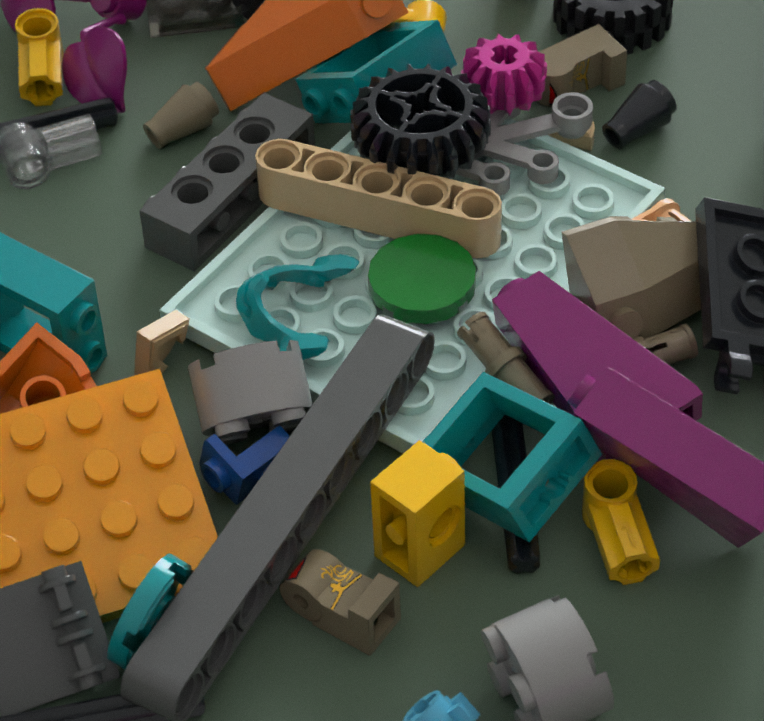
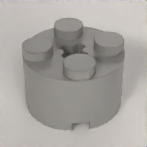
(251, 390)
(547, 664)

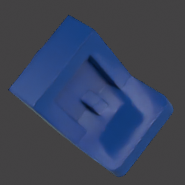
(239, 473)

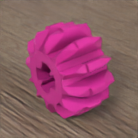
(508, 72)

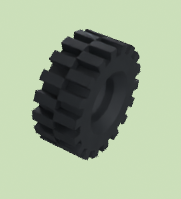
(625, 20)

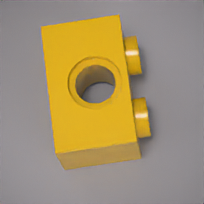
(418, 512)

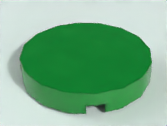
(422, 278)

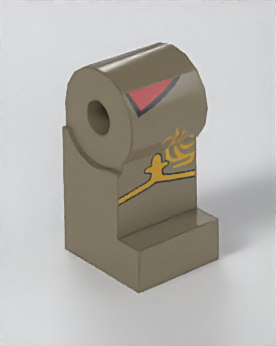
(584, 63)
(343, 600)

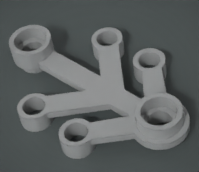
(569, 117)

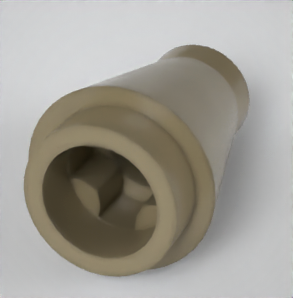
(183, 114)

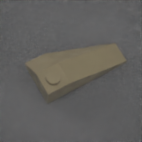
(635, 271)

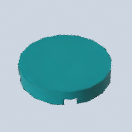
(147, 607)

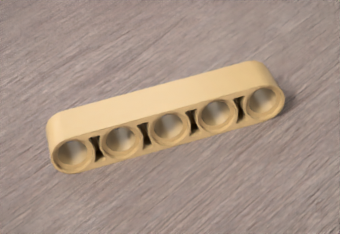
(370, 199)

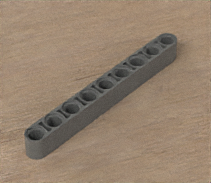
(276, 521)

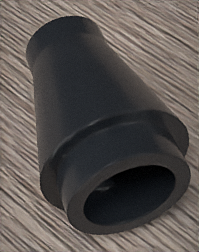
(641, 113)

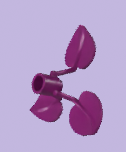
(99, 62)

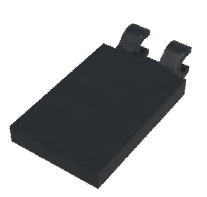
(731, 288)

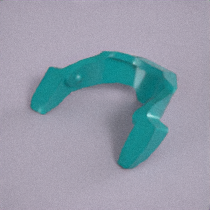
(263, 325)

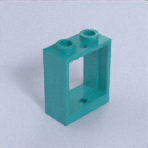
(335, 82)
(53, 291)
(560, 456)

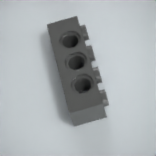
(219, 185)

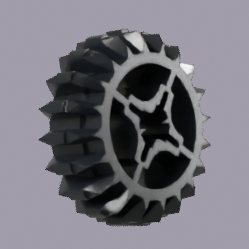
(421, 121)

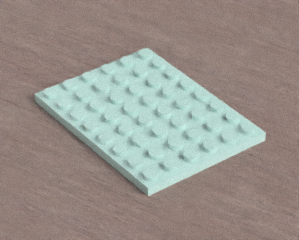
(344, 308)

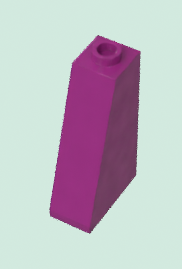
(570, 339)
(675, 454)

